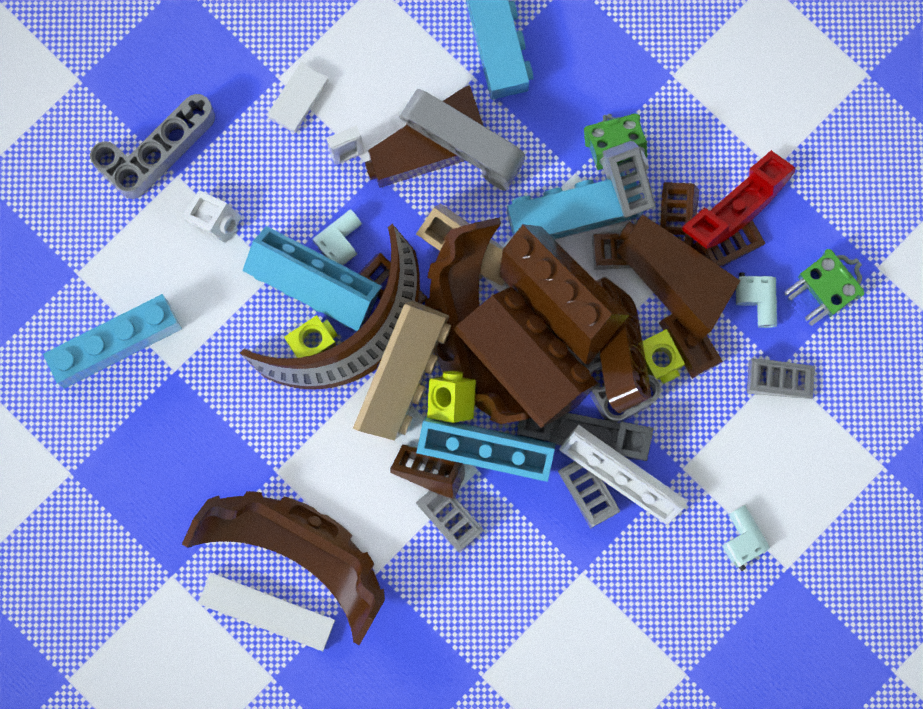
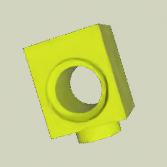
(297, 337)
(663, 343)
(451, 397)

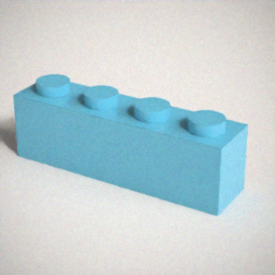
(500, 47)
(571, 211)
(311, 278)
(112, 341)
(486, 448)

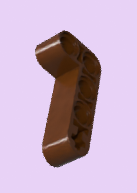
(624, 357)

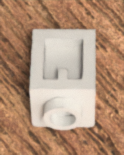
(212, 216)

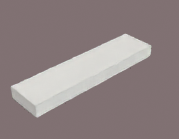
(623, 475)
(266, 612)

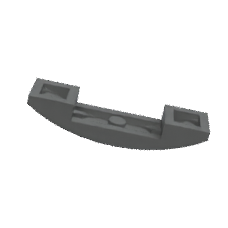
(626, 438)

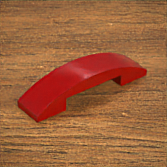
(743, 203)

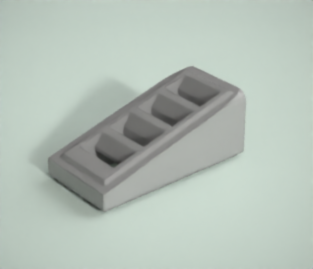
(619, 153)
(754, 374)
(592, 520)
(464, 540)

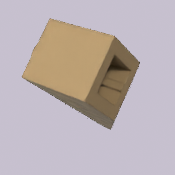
(441, 221)

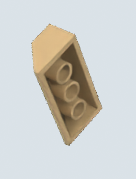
(402, 371)

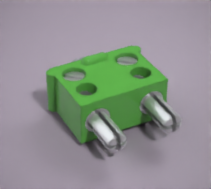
(613, 133)
(832, 282)

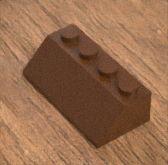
(560, 291)
(526, 357)

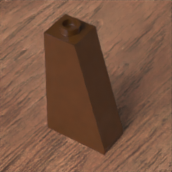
(413, 154)
(678, 275)

